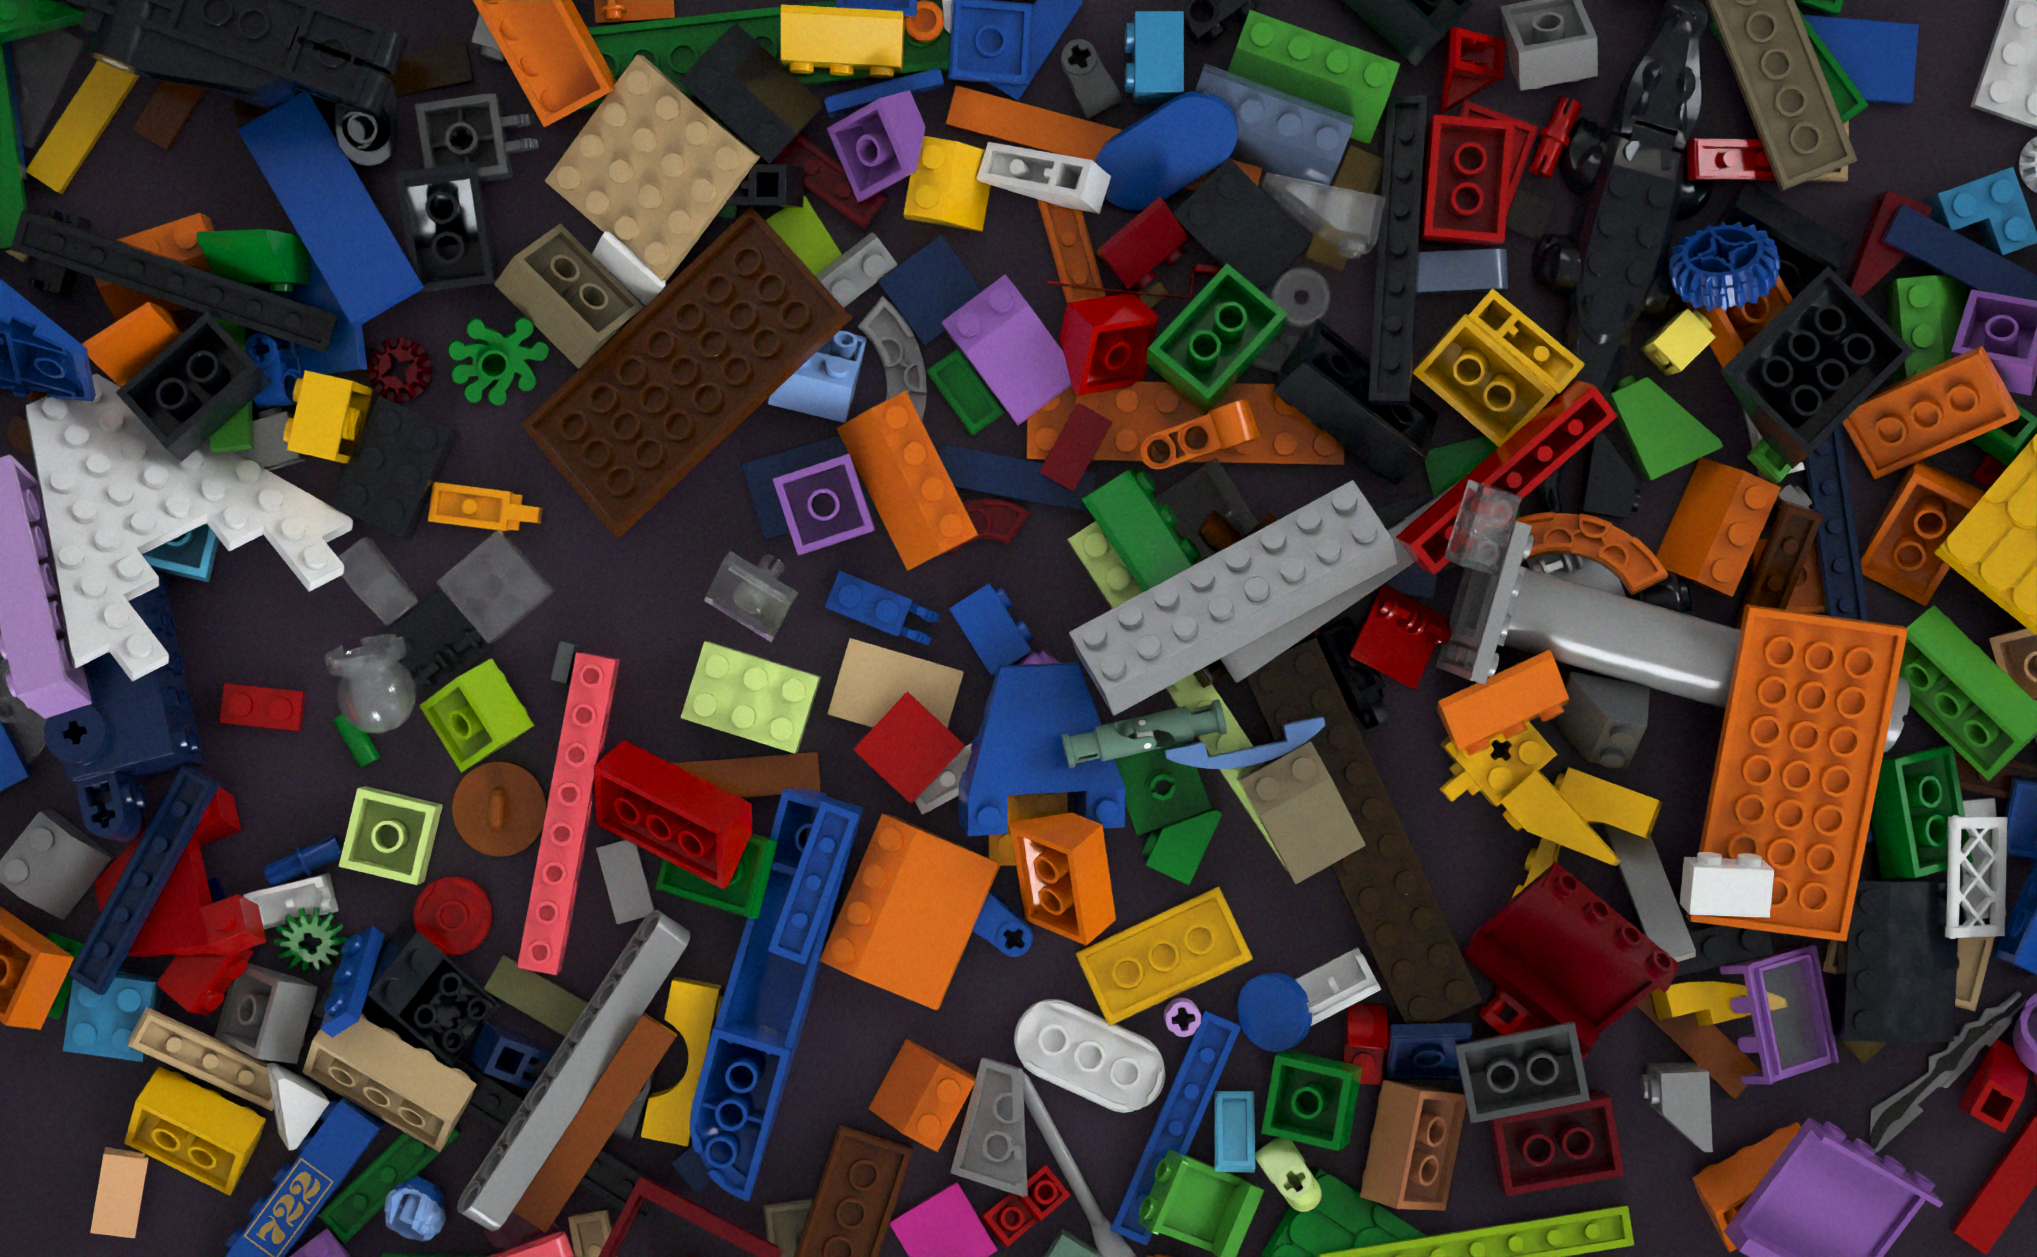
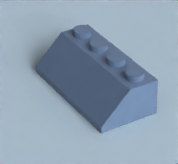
(1280, 129)

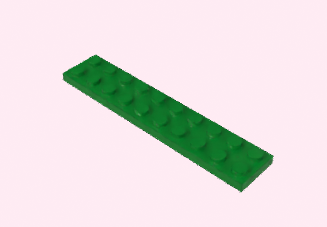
(680, 42)

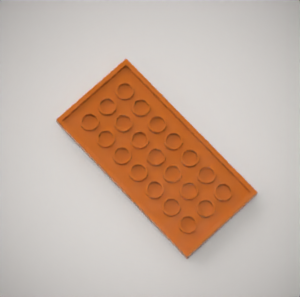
(1803, 761)

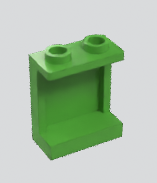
(1200, 1204)

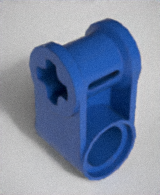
(279, 365)
(998, 917)

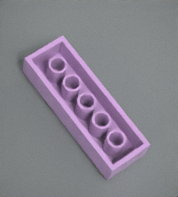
(30, 604)

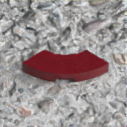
(994, 520)

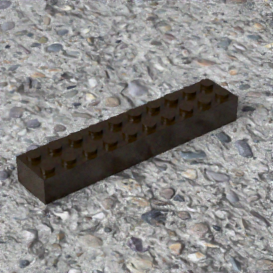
(1384, 877)

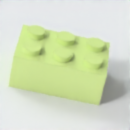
(750, 697)

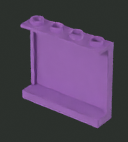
(1829, 1200)

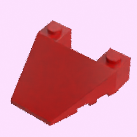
(184, 915)

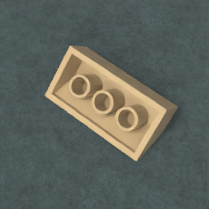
(391, 1080)

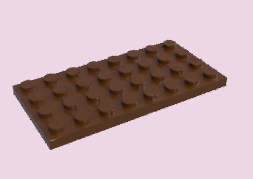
(685, 372)

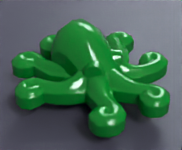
(496, 360)

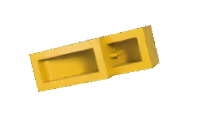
(1707, 999)

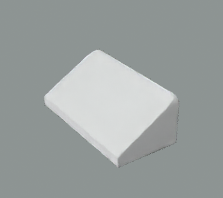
(628, 268)

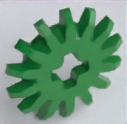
(318, 928)

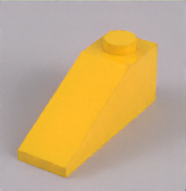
(1527, 341)
(1546, 813)

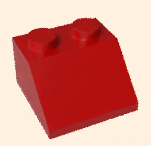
(1107, 342)

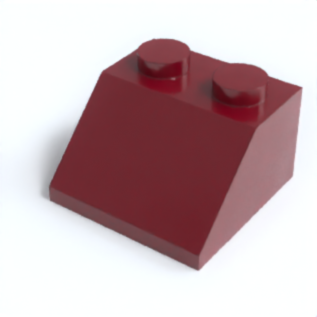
(1143, 246)

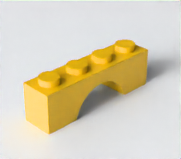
(692, 1012)

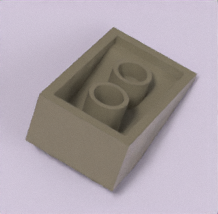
(1301, 811)

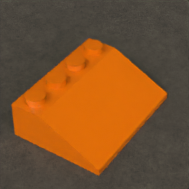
(910, 911)

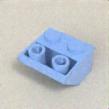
(825, 381)

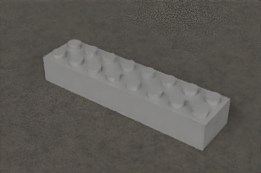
(1234, 597)

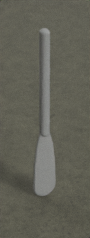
(1106, 1241)

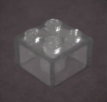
(495, 586)

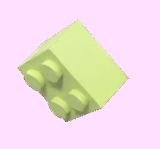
(390, 835)

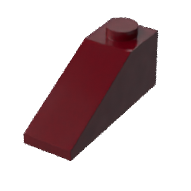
(1874, 257)

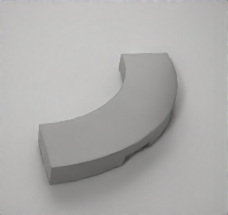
(898, 353)

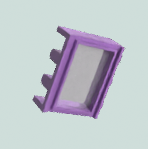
(1787, 1013)

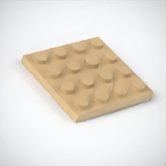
(652, 167)

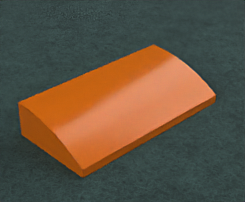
(549, 54)

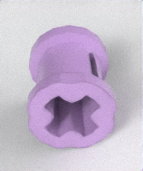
(1171, 1010)

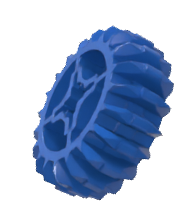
(1724, 266)

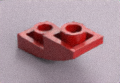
(1016, 1214)

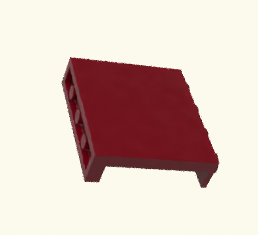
(1568, 956)

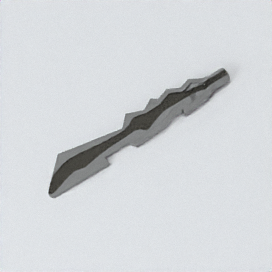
(1943, 1069)

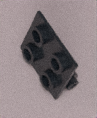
(439, 642)

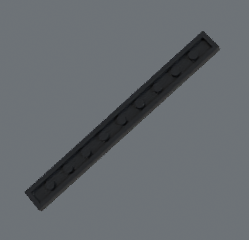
(496, 1106)

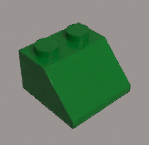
(258, 257)

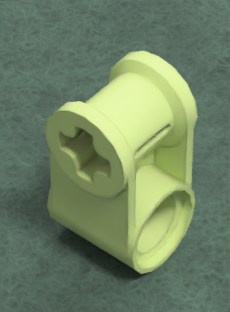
(1287, 1171)

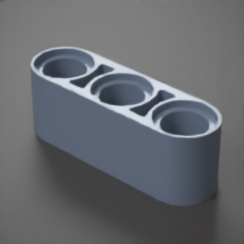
(1462, 271)

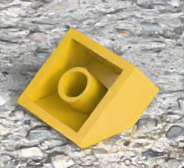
(947, 186)

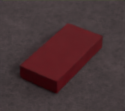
(1075, 447)

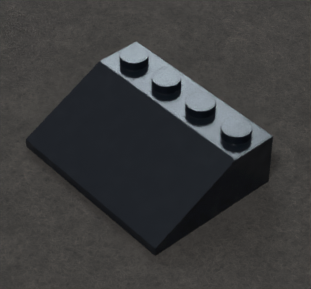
(1813, 366)
(1896, 965)

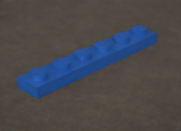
(1179, 1115)

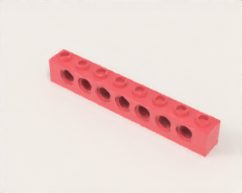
(568, 813)

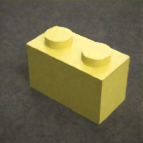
(1678, 341)

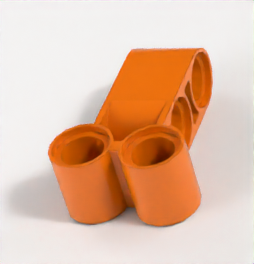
(1225, 426)

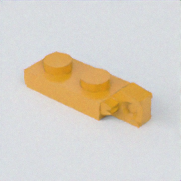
(480, 507)

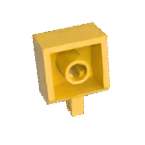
(1496, 775)

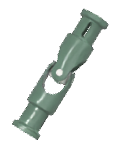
(1172, 727)

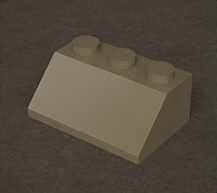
(568, 294)

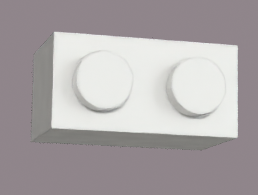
(1726, 885)

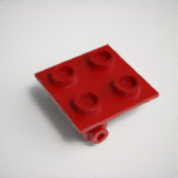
(1399, 636)

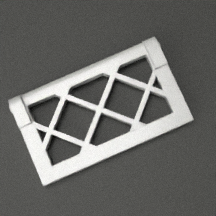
(1995, 895)

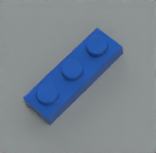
(352, 981)

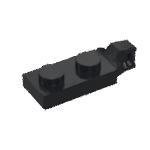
(1357, 681)

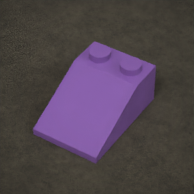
(1010, 349)

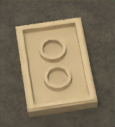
(878, 677)

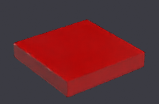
(909, 747)

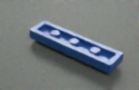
(814, 881)

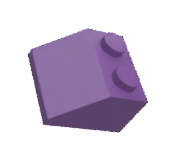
(879, 143)

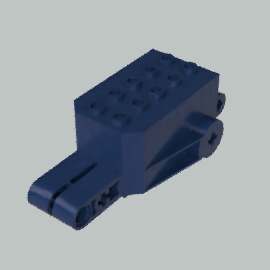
(128, 730)

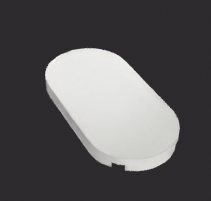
(1089, 1056)

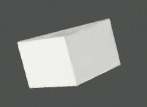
(295, 1103)

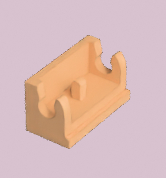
(119, 1193)

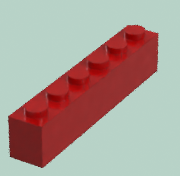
(1515, 466)

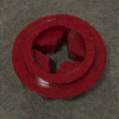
(417, 375)

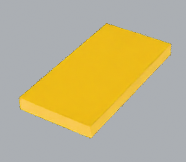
(1164, 956)

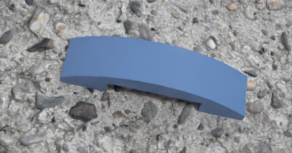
(1294, 735)

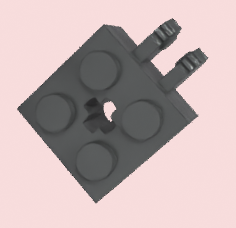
(483, 120)

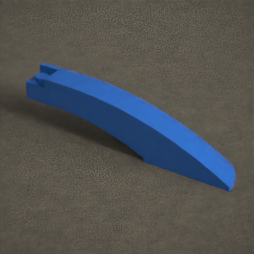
(760, 1016)

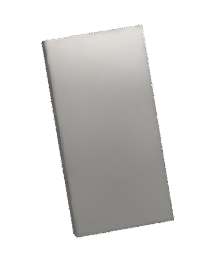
(625, 880)

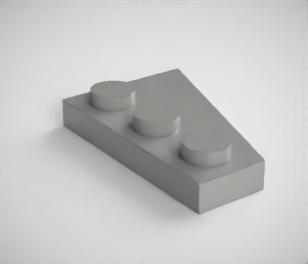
(994, 1130)

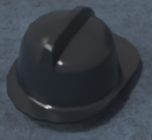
(364, 137)

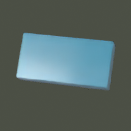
(1234, 1131)

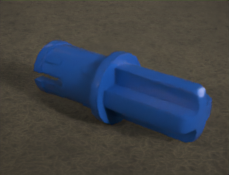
(303, 861)

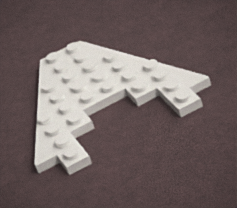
(121, 493)

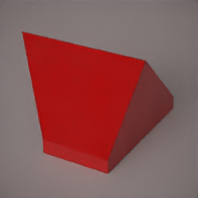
(1469, 65)

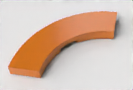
(1596, 541)

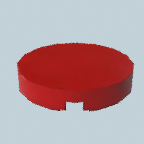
(453, 914)

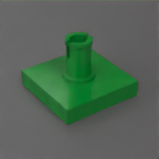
(1160, 790)

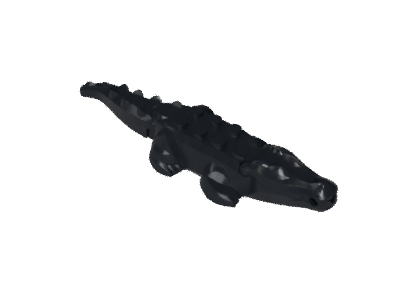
(1628, 205)

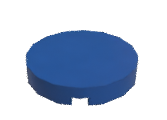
(1274, 1012)

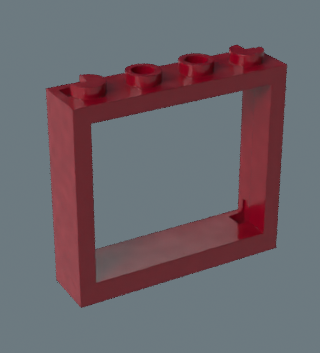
(689, 1210)

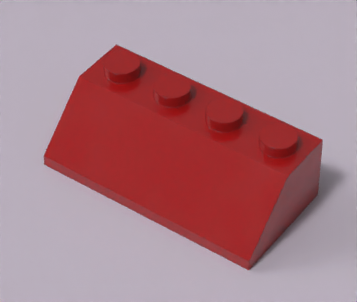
(671, 813)

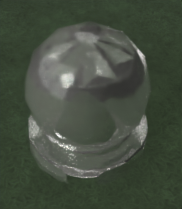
(373, 686)

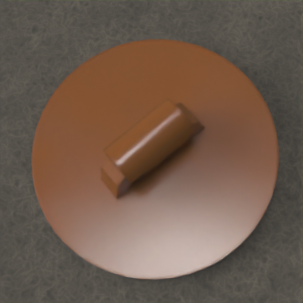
(499, 808)

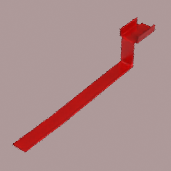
(1200, 269)

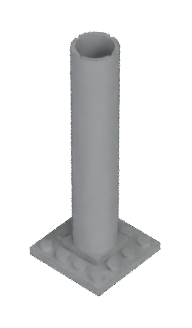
(1595, 633)

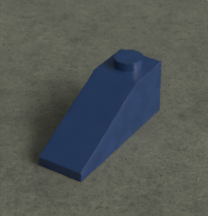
(510, 1056)

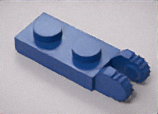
(877, 607)

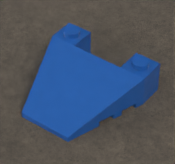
(40, 353)
(1024, 753)

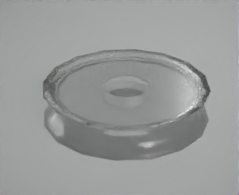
(1313, 285)

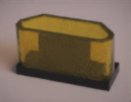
(1157, 287)

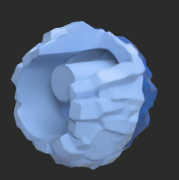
(415, 1209)

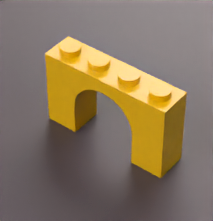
(1596, 803)

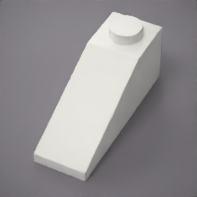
(1045, 176)

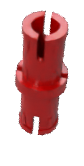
(1554, 137)

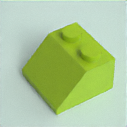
(476, 714)

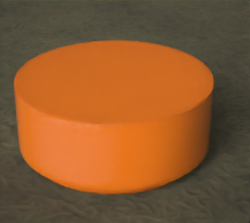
(927, 24)

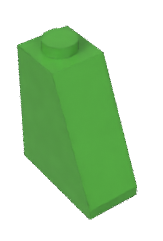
(1658, 428)

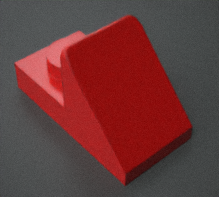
(1366, 1039)

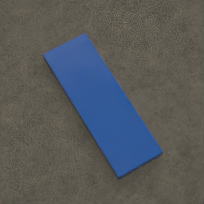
(330, 209)

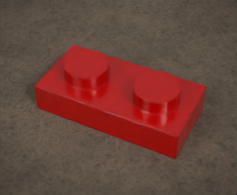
(262, 707)

